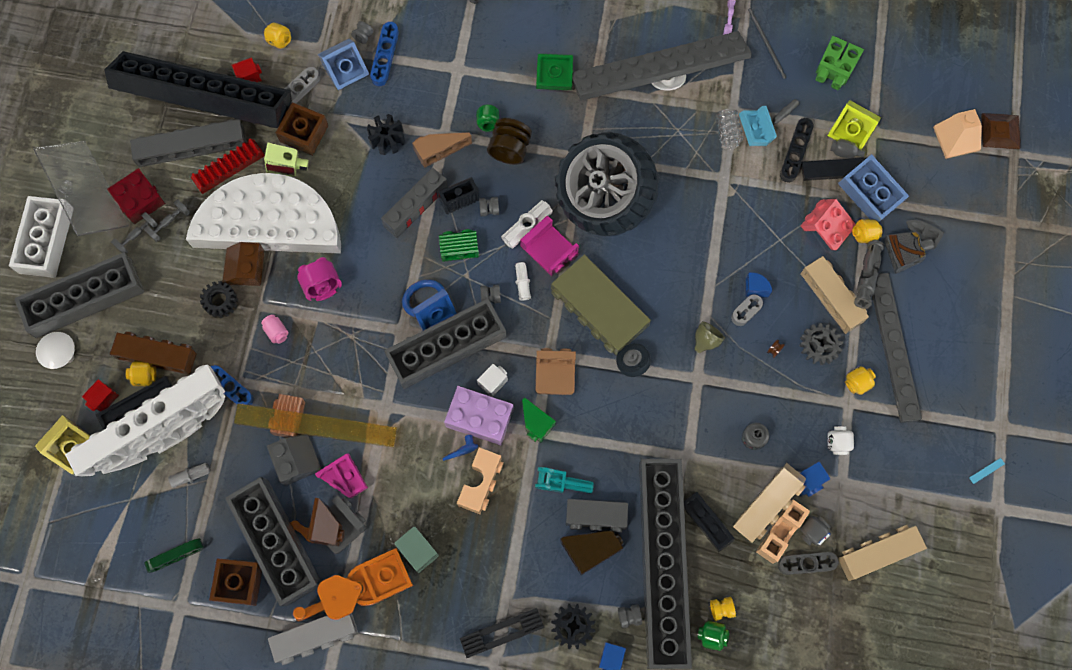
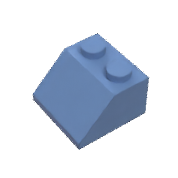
(343, 64)

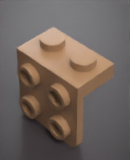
(555, 372)

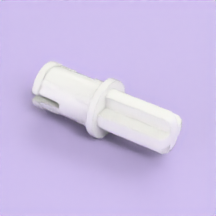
(522, 281)

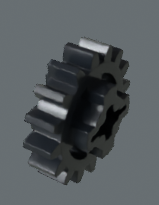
(582, 628)

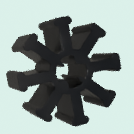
(378, 138)

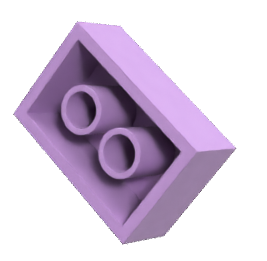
(479, 415)

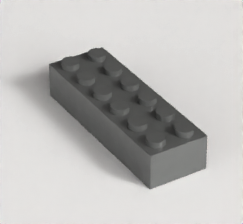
(79, 295)
(445, 343)
(273, 541)

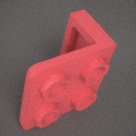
(830, 222)

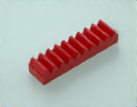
(227, 166)

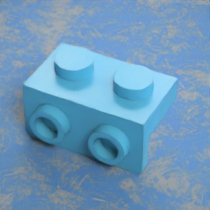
(758, 126)

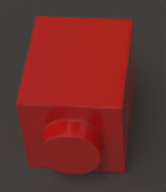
(247, 70)
(99, 396)

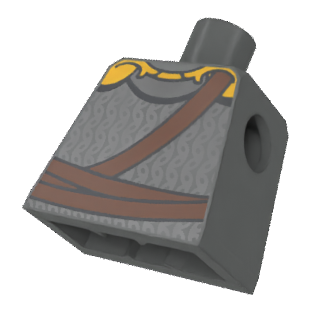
(906, 250)

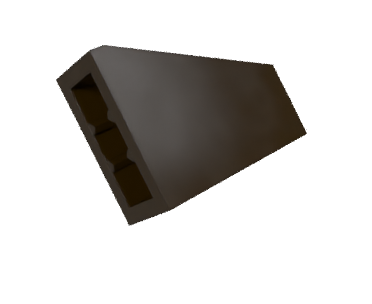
(591, 549)

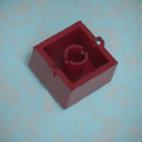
(136, 196)

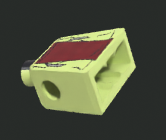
(283, 160)

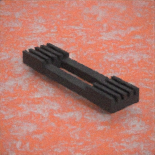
(474, 644)

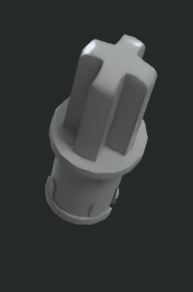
(189, 475)

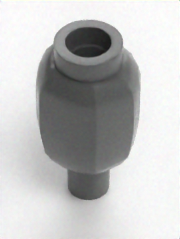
(846, 149)

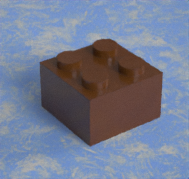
(302, 128)
(236, 582)

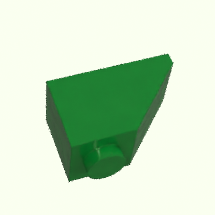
(536, 421)

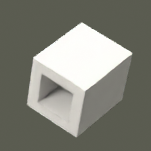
(493, 380)

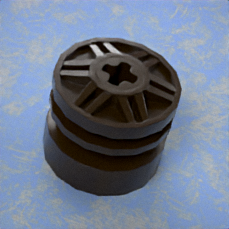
(509, 141)

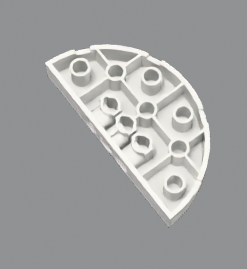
(267, 211)
(152, 427)

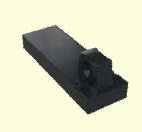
(708, 522)

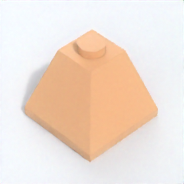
(959, 134)

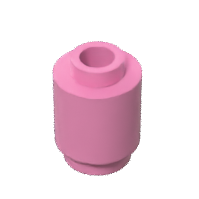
(274, 329)

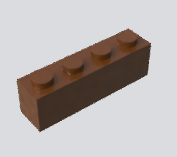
(159, 354)

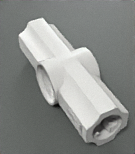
(518, 230)

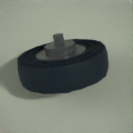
(633, 360)

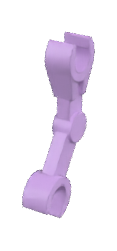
(728, 27)

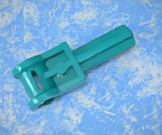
(557, 481)

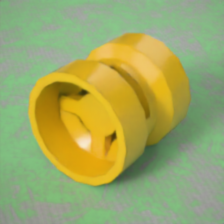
(724, 608)

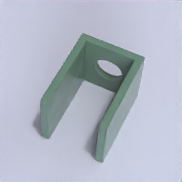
(416, 549)

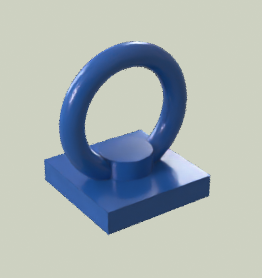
(433, 309)

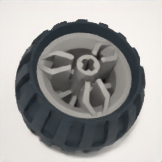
(583, 202)

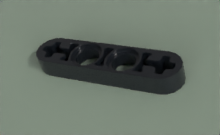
(797, 150)

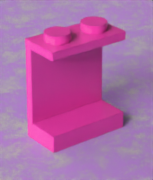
(548, 247)

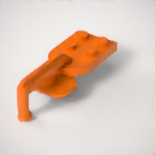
(339, 595)

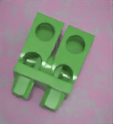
(835, 68)

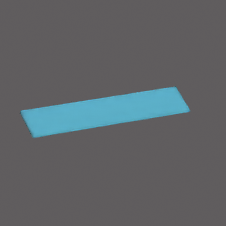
(987, 470)

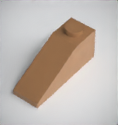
(438, 146)

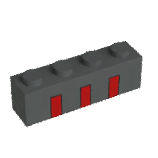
(414, 203)

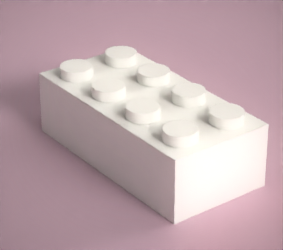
(40, 238)

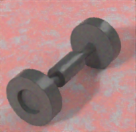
(167, 220)
(135, 233)

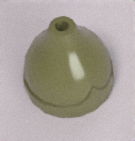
(707, 337)

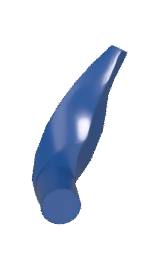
(468, 448)

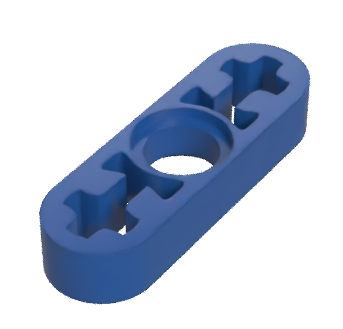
(243, 391)

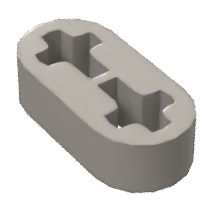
(750, 313)

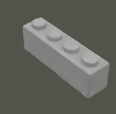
(311, 636)

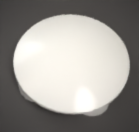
(55, 350)

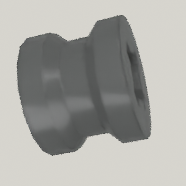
(362, 32)

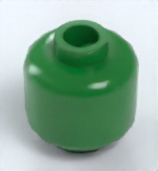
(486, 117)
(714, 635)

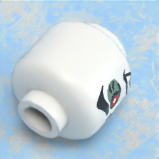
(840, 440)

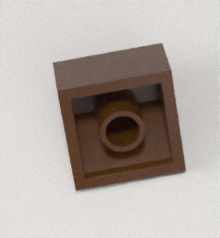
(244, 264)

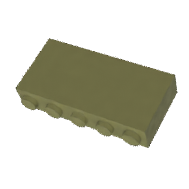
(599, 305)

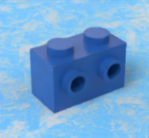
(815, 477)

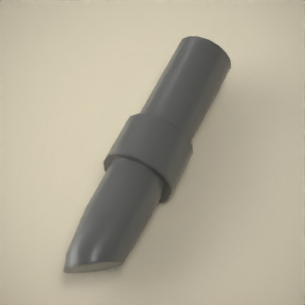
(785, 111)

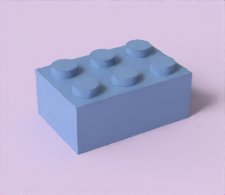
(873, 189)

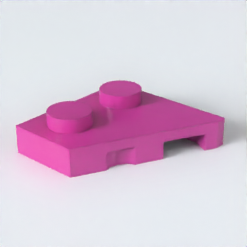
(343, 476)

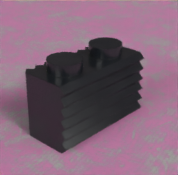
(459, 195)

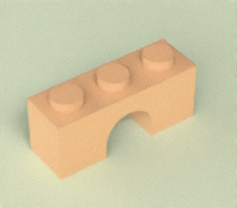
(476, 497)
(781, 532)

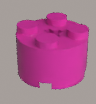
(318, 279)

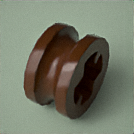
(775, 348)

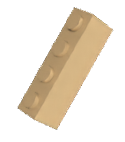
(834, 294)
(770, 502)
(881, 553)

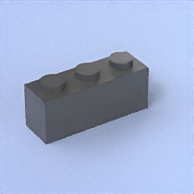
(596, 515)

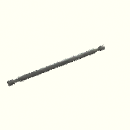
(767, 43)

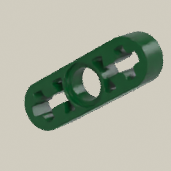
(174, 555)

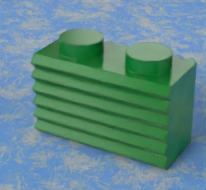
(458, 245)

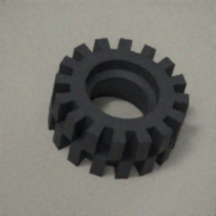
(213, 290)

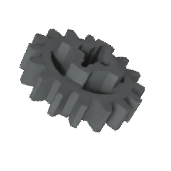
(829, 342)

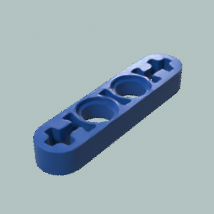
(384, 53)

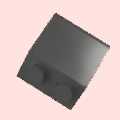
(294, 458)

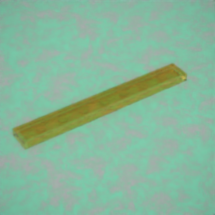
(315, 425)

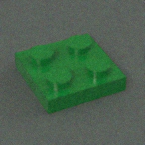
(554, 72)

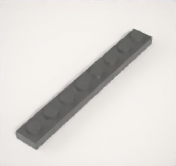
(895, 351)

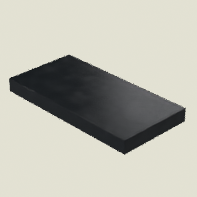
(132, 402)

